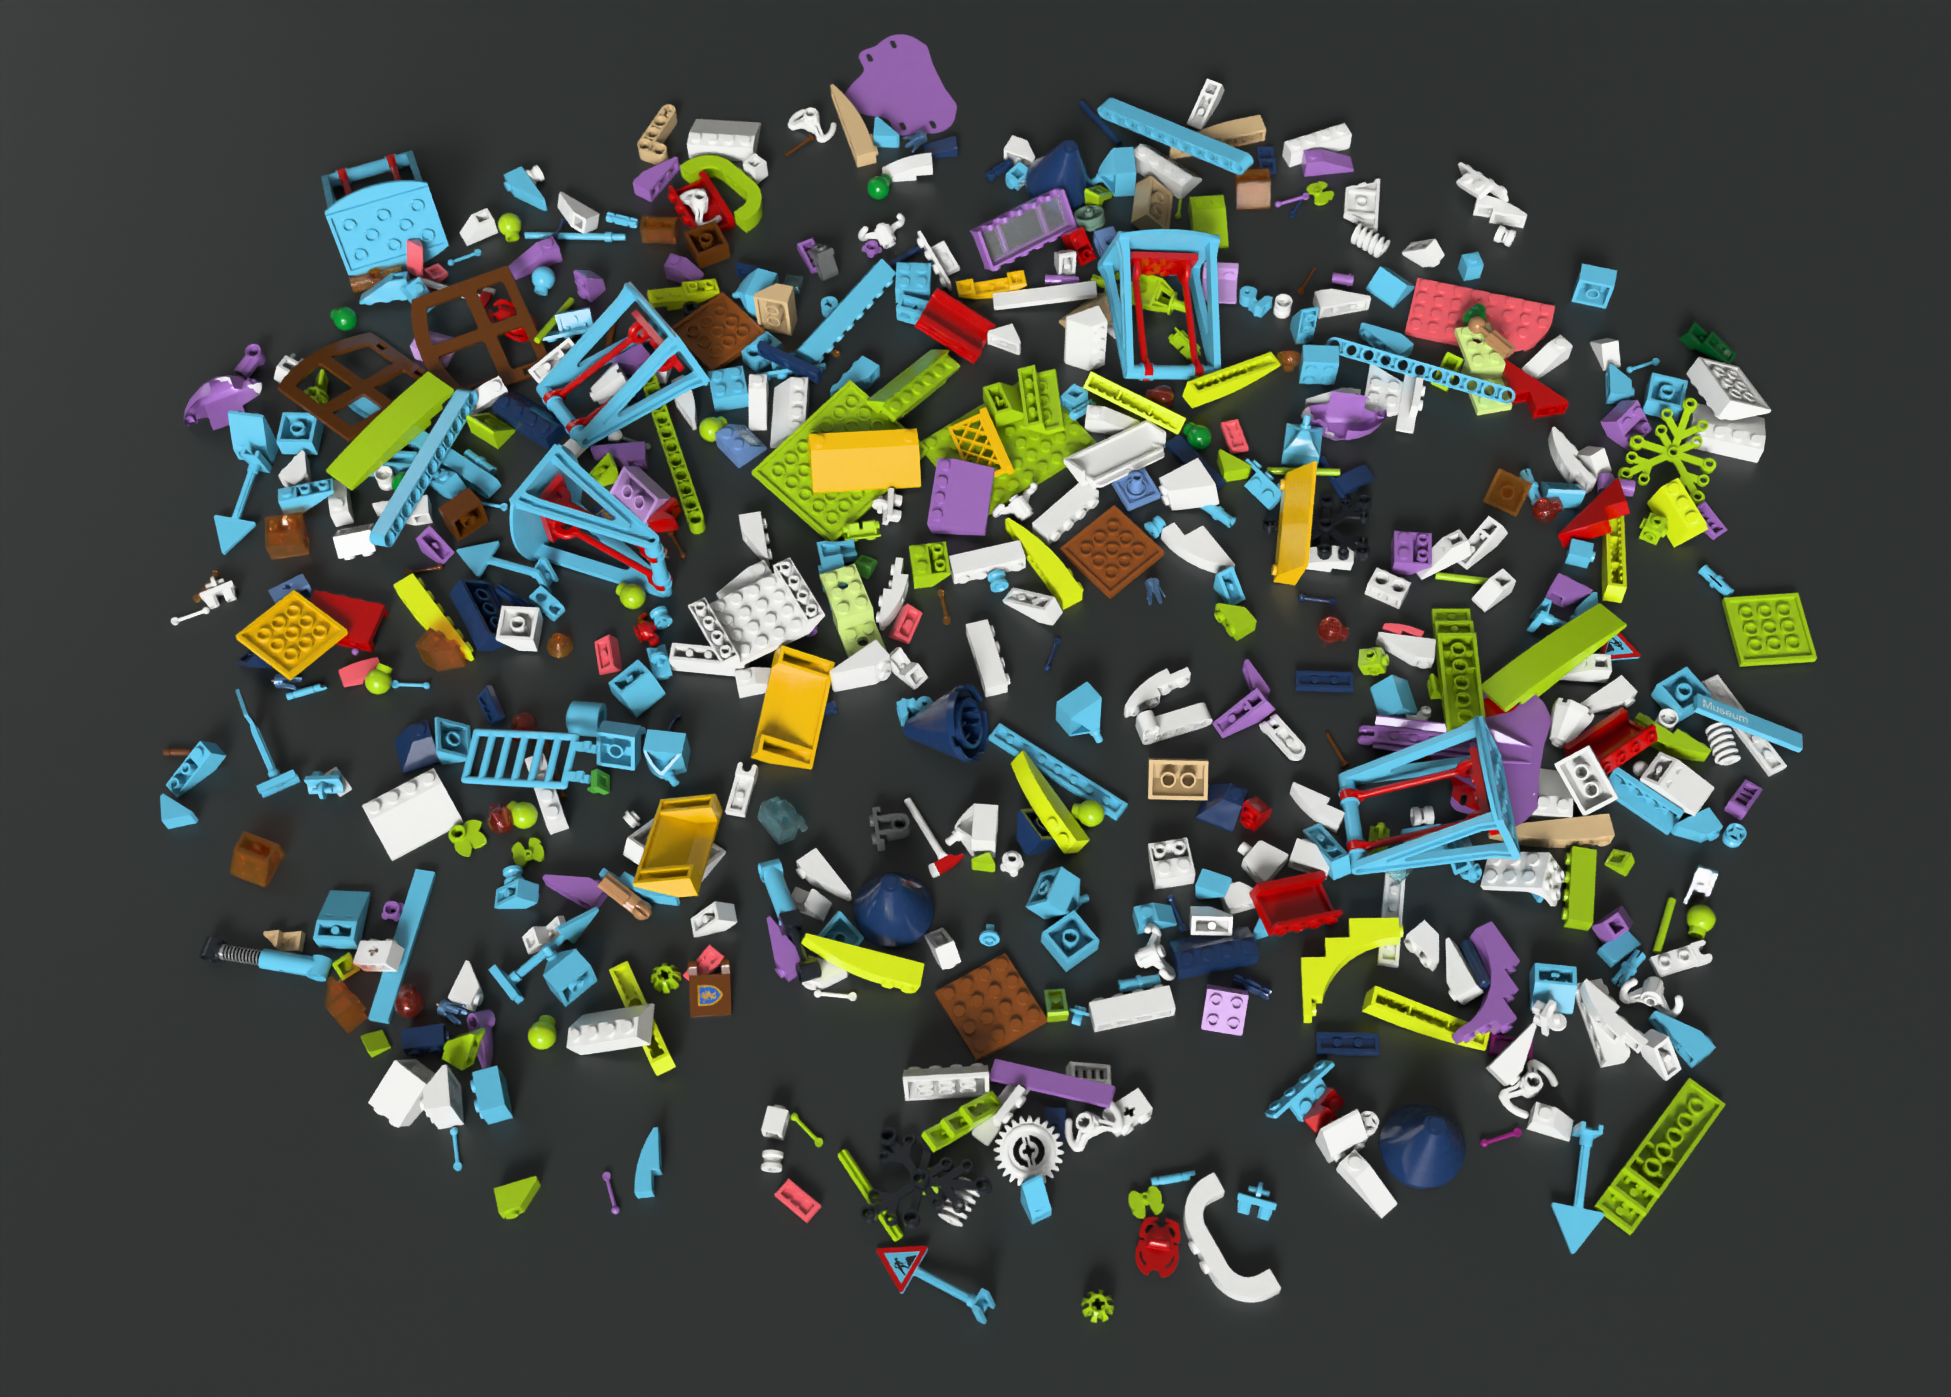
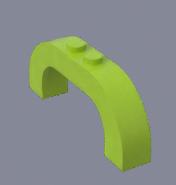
(718, 167)

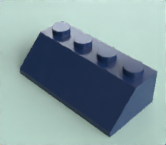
(529, 419)
(479, 610)
(1213, 953)

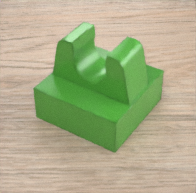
(599, 782)

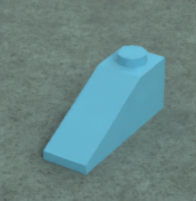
(523, 188)
(1331, 850)
(1686, 1040)

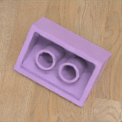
(639, 492)

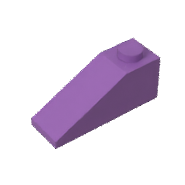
(1324, 162)
(653, 180)
(540, 254)
(623, 454)
(1244, 714)
(578, 889)
(783, 951)

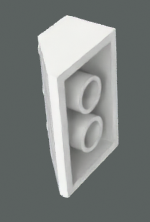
(1586, 781)
(443, 1099)

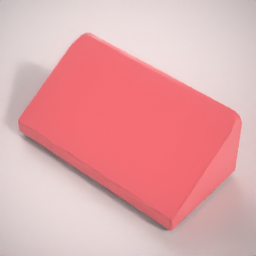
(415, 257)
(905, 624)
(608, 655)

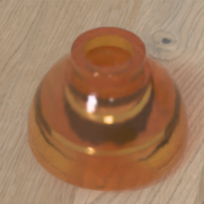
(1288, 360)
(559, 645)

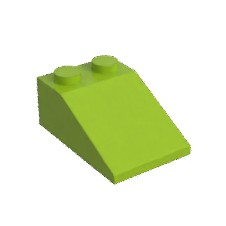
(1209, 216)

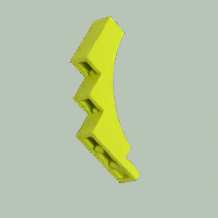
(1319, 971)

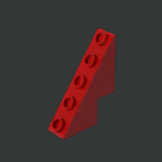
(1539, 398)
(1594, 518)

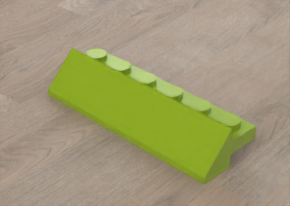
(914, 384)

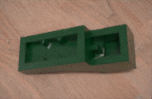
(1708, 343)

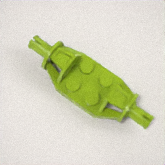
(1151, 293)

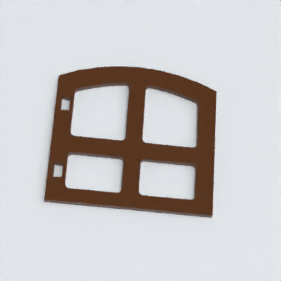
(486, 331)
(360, 387)

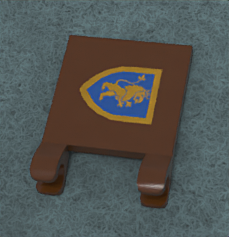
(710, 993)

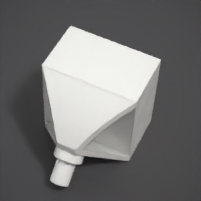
(977, 830)

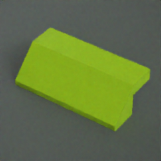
(1041, 400)

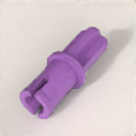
(1060, 279)

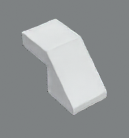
(906, 670)
(542, 935)

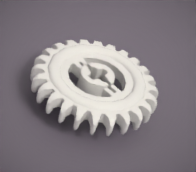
(1023, 1130)

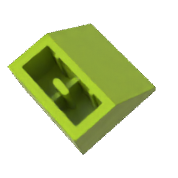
(1003, 403)
(929, 564)

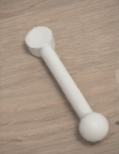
(175, 621)
(852, 996)

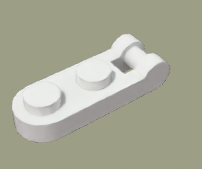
(1283, 738)

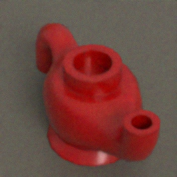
(645, 630)

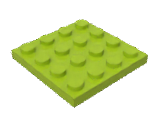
(1769, 629)

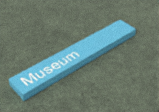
(1748, 723)

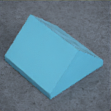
(1389, 286)
(1569, 493)
(1393, 697)
(451, 740)
(841, 930)

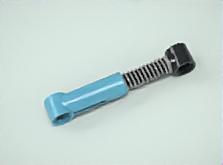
(314, 967)

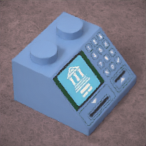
(739, 444)

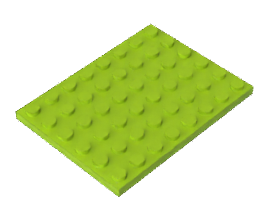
(1031, 453)
(788, 470)

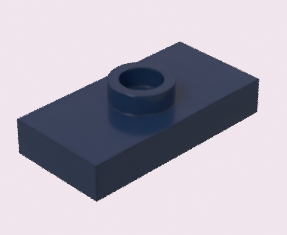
(491, 706)
(1056, 1118)

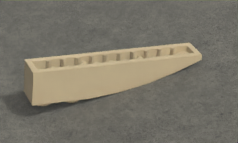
(855, 129)
(1232, 133)
(1565, 832)

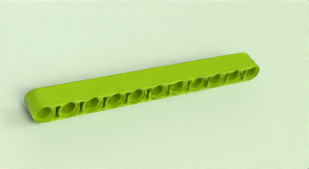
(676, 462)

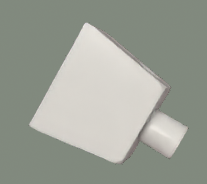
(1262, 861)

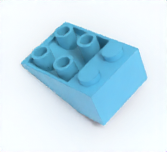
(253, 434)
(342, 920)

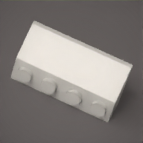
(1086, 339)
(789, 408)
(611, 1030)

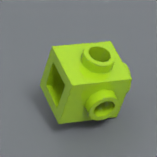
(1653, 528)
(1373, 661)

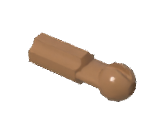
(1492, 338)
(624, 896)

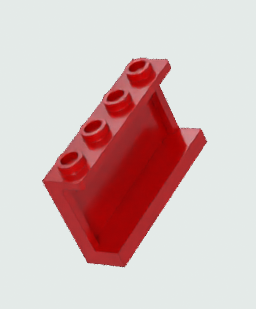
(716, 204)
(954, 325)
(356, 615)
(1614, 740)
(1294, 903)

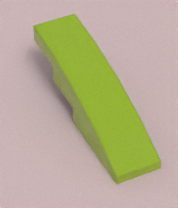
(962, 1121)

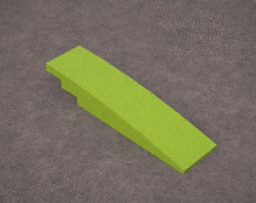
(391, 431)
(1552, 658)
(1457, 666)
(1659, 1156)

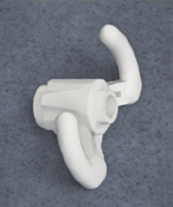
(811, 123)
(698, 201)
(883, 233)
(1018, 505)
(1154, 954)
(1651, 995)
(1528, 1086)
(1090, 1126)

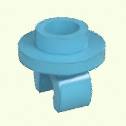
(1472, 874)
(989, 936)
(1078, 1014)

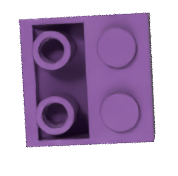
(1624, 422)
(1410, 552)

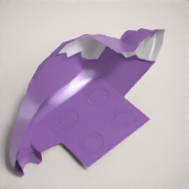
(218, 397)
(1345, 417)

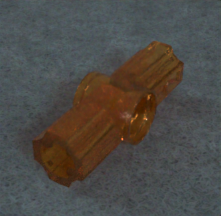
(373, 276)

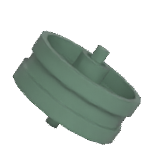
(1090, 217)

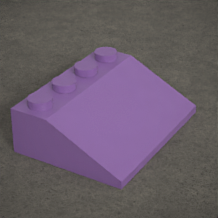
(960, 498)

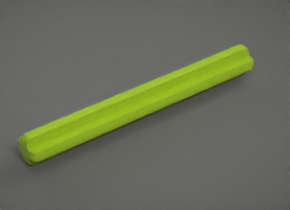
(865, 1187)

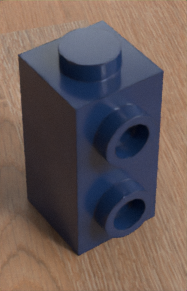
(424, 1039)

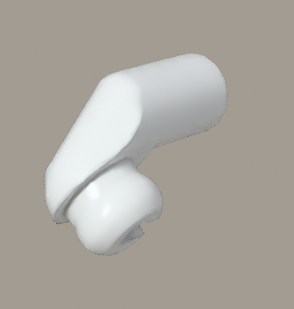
(1424, 714)

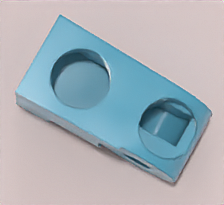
(547, 603)

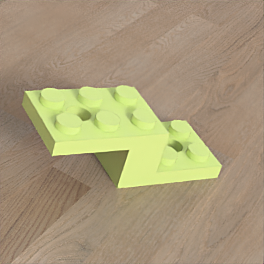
(1484, 364)
(850, 608)

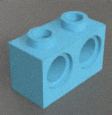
(910, 308)
(750, 352)

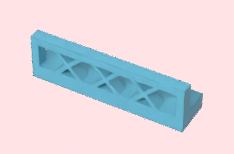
(1641, 801)

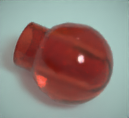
(1162, 395)
(1546, 509)
(1331, 629)
(523, 721)
(500, 818)
(408, 1001)

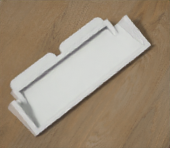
(1118, 455)

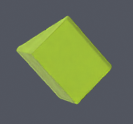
(490, 428)

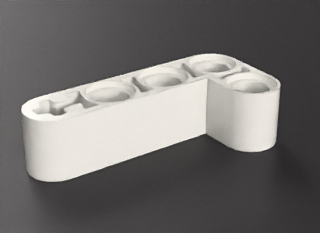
(1171, 724)

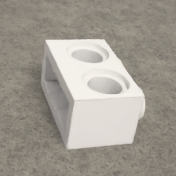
(1386, 591)

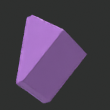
(434, 546)

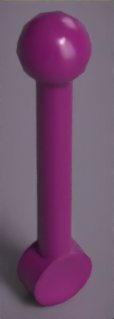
(1516, 1133)

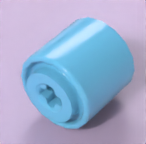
(585, 717)

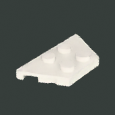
(1362, 204)
(1382, 391)

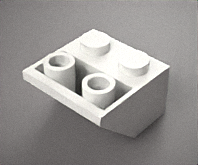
(1171, 863)

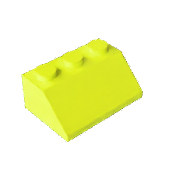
(1682, 514)

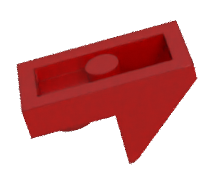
(664, 518)
(1324, 1110)

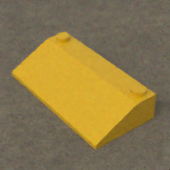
(864, 460)
(1294, 524)
(792, 709)
(679, 845)

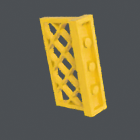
(992, 437)

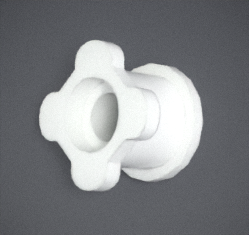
(1012, 867)

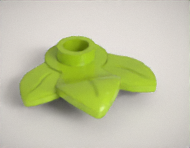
(469, 839)

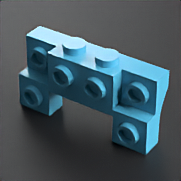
(834, 555)

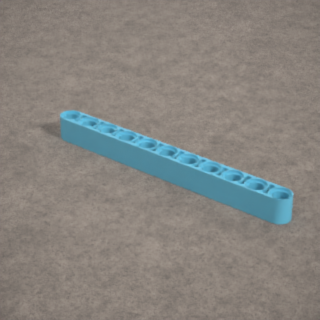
(1175, 136)
(1429, 370)
(423, 468)
(469, 473)

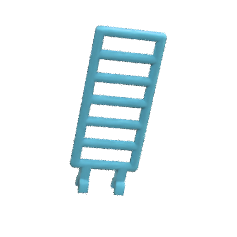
(568, 775)

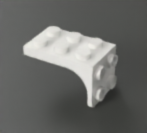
(1531, 873)

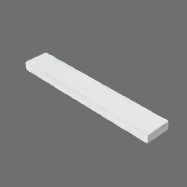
(1044, 295)
(1759, 747)
(1391, 908)

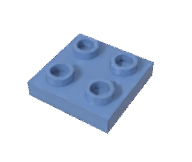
(1136, 489)

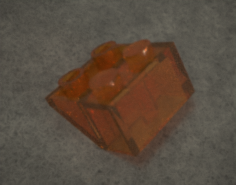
(1253, 189)
(659, 229)
(286, 535)
(439, 651)
(255, 859)
(344, 1005)

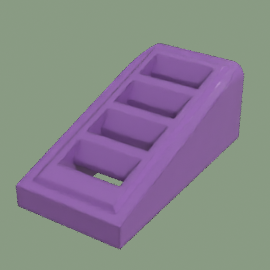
(801, 247)
(1711, 517)
(1254, 679)
(1736, 805)

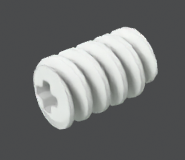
(1368, 241)
(1721, 744)
(948, 1213)

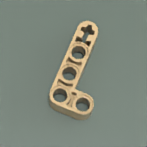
(651, 143)

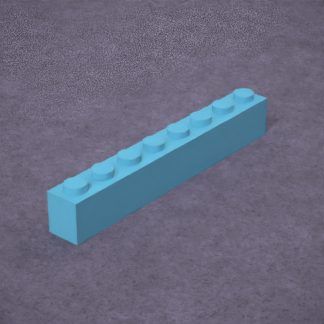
(846, 312)

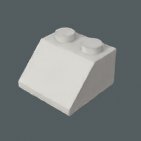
(354, 541)
(520, 627)
(1342, 1137)

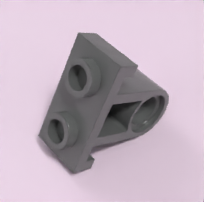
(823, 261)
(886, 827)

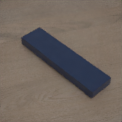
(789, 362)
(1186, 453)

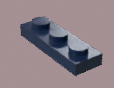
(1324, 681)
(1347, 1043)

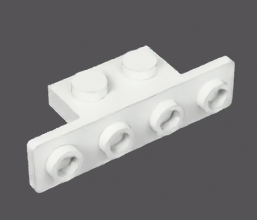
(1478, 185)
(941, 258)
(1410, 403)
(1011, 1099)

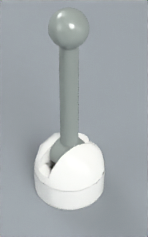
(617, 437)

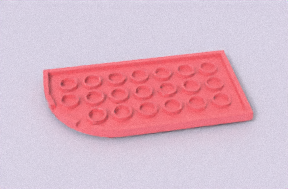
(1440, 306)

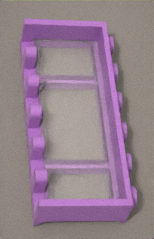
(1023, 228)

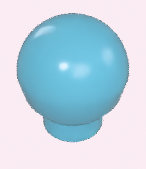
(543, 280)

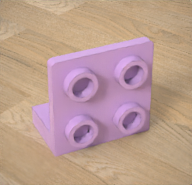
(1226, 282)
(1224, 1009)

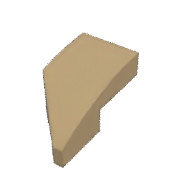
(287, 942)

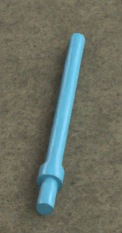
(607, 236)

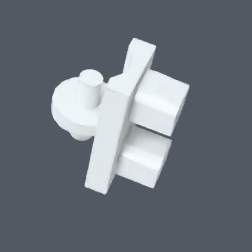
(886, 505)
(216, 589)
(1547, 1017)

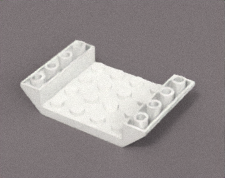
(759, 616)

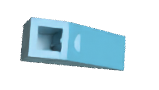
(386, 290)
(1304, 325)
(1386, 340)
(862, 373)
(447, 483)
(304, 496)
(197, 766)
(1035, 1199)

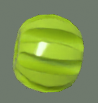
(317, 394)
(662, 972)
(1092, 1310)

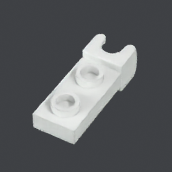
(741, 791)
(1680, 959)

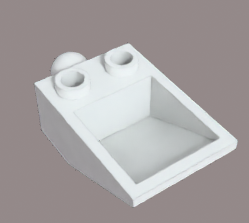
(1674, 782)

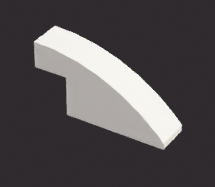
(1197, 548)

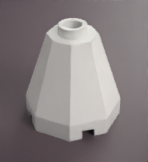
(608, 384)
(1568, 721)

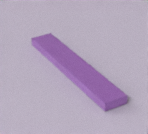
(1052, 1083)

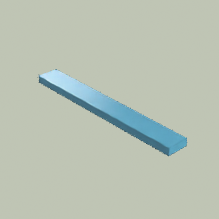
(1058, 771)
(406, 936)

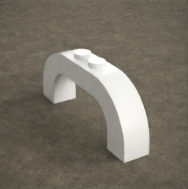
(1212, 1261)

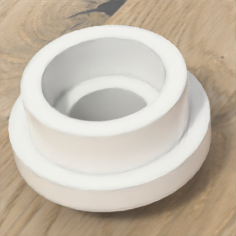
(632, 819)

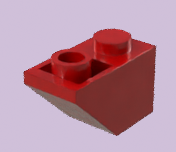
(1078, 241)
(1254, 813)

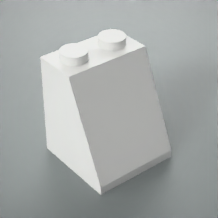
(1188, 487)
(401, 1092)

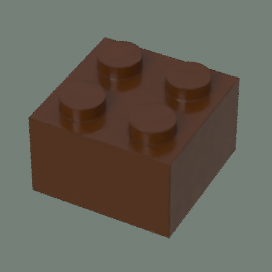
(707, 244)
(463, 514)

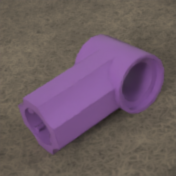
(253, 359)
(1606, 479)

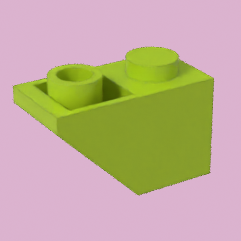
(1235, 619)

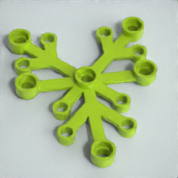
(1678, 433)

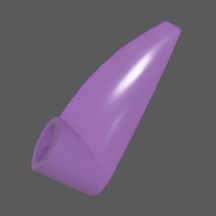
(486, 1020)

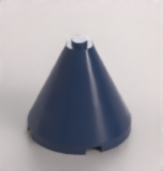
(1060, 168)
(952, 724)
(893, 910)
(1422, 1146)

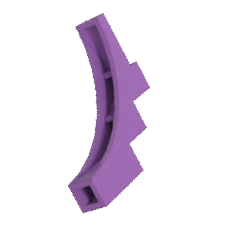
(1499, 964)

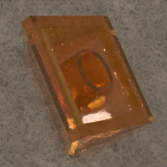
(1508, 492)

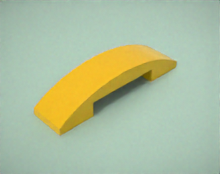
(985, 289)

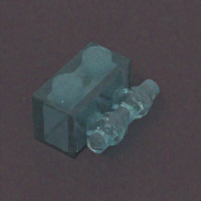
(780, 820)

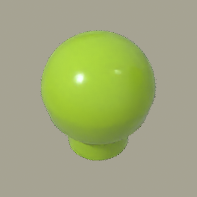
(510, 226)
(710, 426)
(631, 595)
(379, 680)
(1089, 812)
(523, 814)
(1700, 920)
(543, 1033)

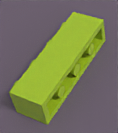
(1579, 888)

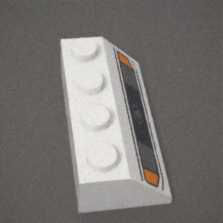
(1165, 170)

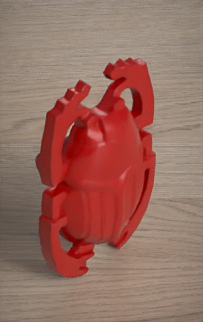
(505, 313)
(1158, 1247)

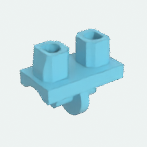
(659, 662)
(325, 784)
(1245, 1201)

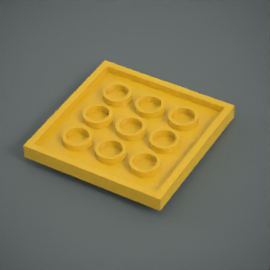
(291, 634)

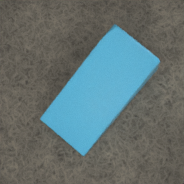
(1616, 950)

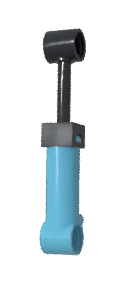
(788, 916)

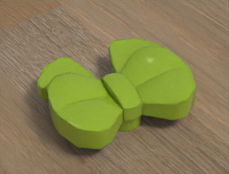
(1321, 197)
(534, 852)
(1138, 1202)

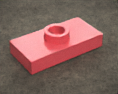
(1234, 436)
(707, 962)
(797, 1200)

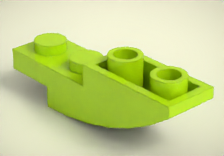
(1677, 744)

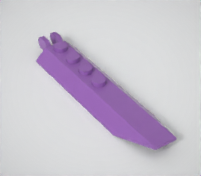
(1400, 733)

